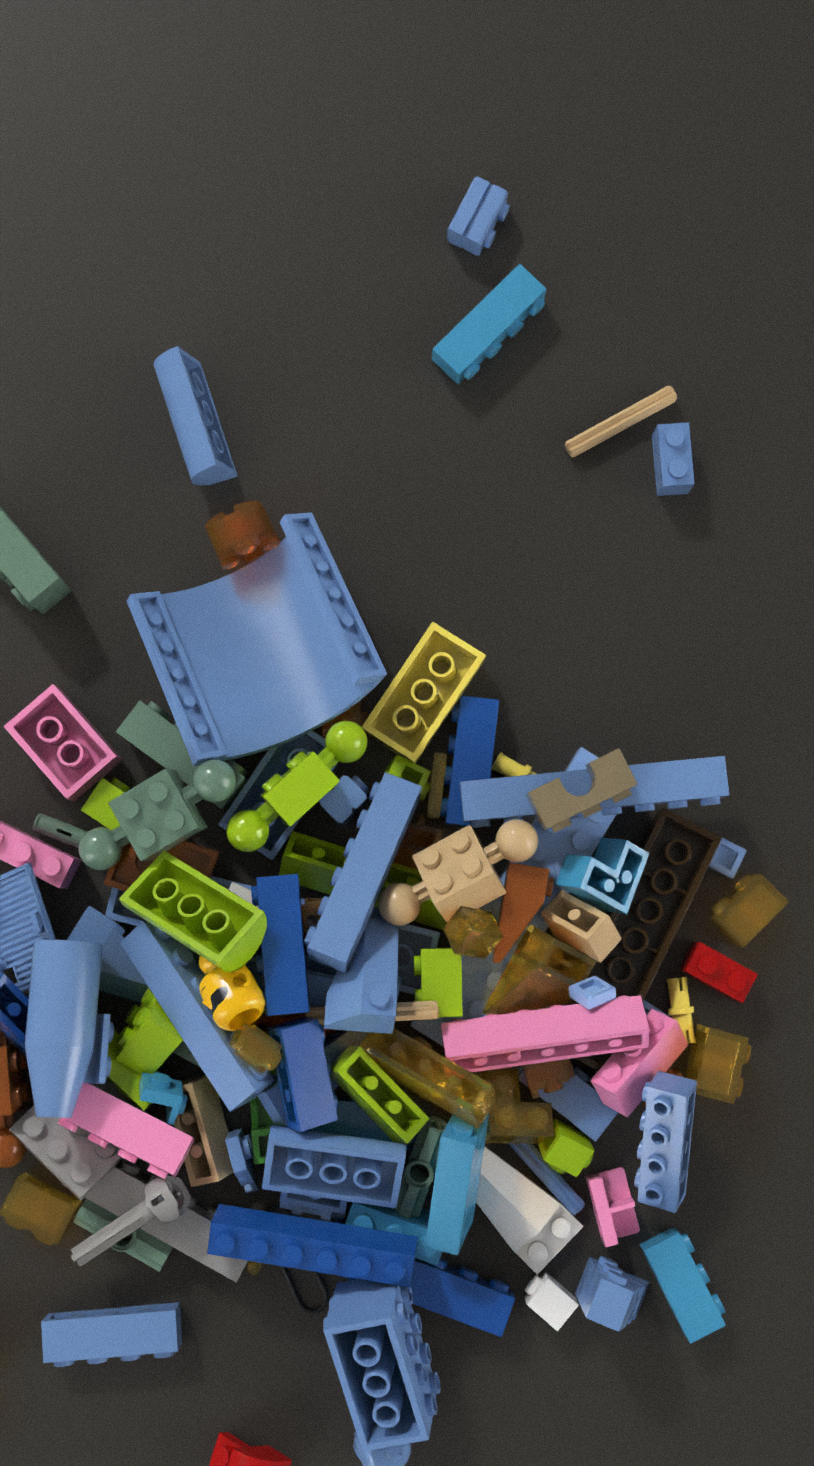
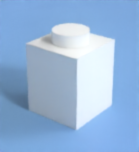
(550, 1300)

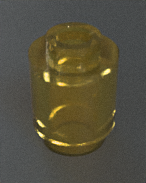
(256, 1048)

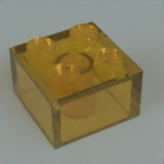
(718, 1063)

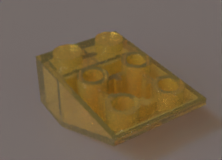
(538, 974)

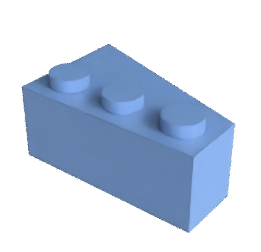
(610, 1294)

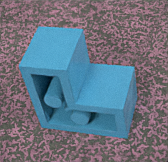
(606, 879)

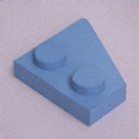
(240, 1154)

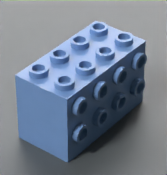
(382, 1363)

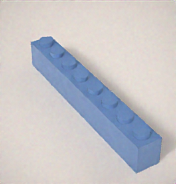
(657, 784)

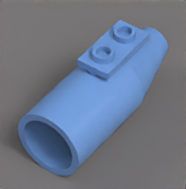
(63, 1031)

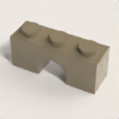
(609, 779)

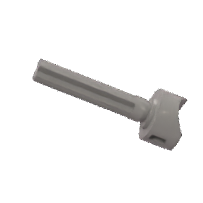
(158, 1203)

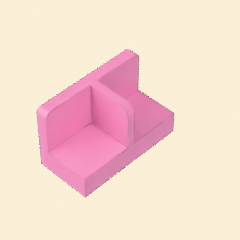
(612, 1205)

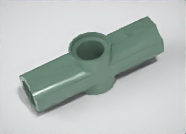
(416, 1182)
(142, 1244)

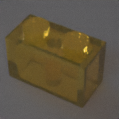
(747, 909)
(39, 1209)

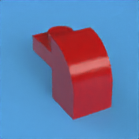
(234, 1452)

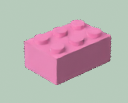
(63, 743)

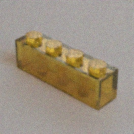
(431, 1075)

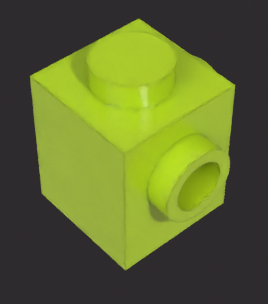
(567, 1150)

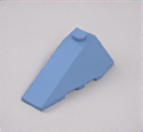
(117, 972)
(367, 992)

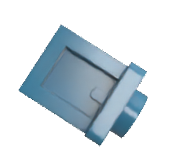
(163, 1090)

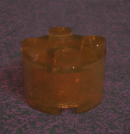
(241, 534)

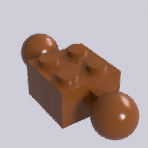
(13, 1098)

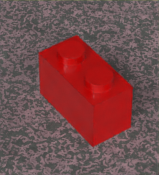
(718, 972)

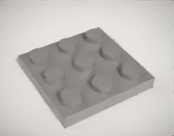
(68, 1154)

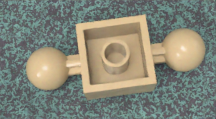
(458, 872)

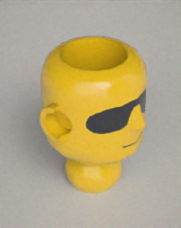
(230, 996)

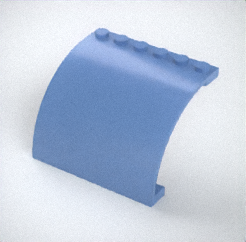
(260, 649)

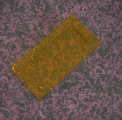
(436, 786)

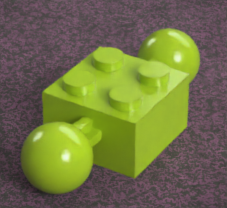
(299, 788)

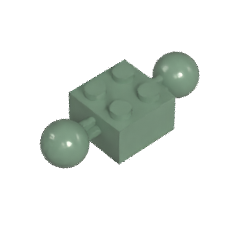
(157, 814)

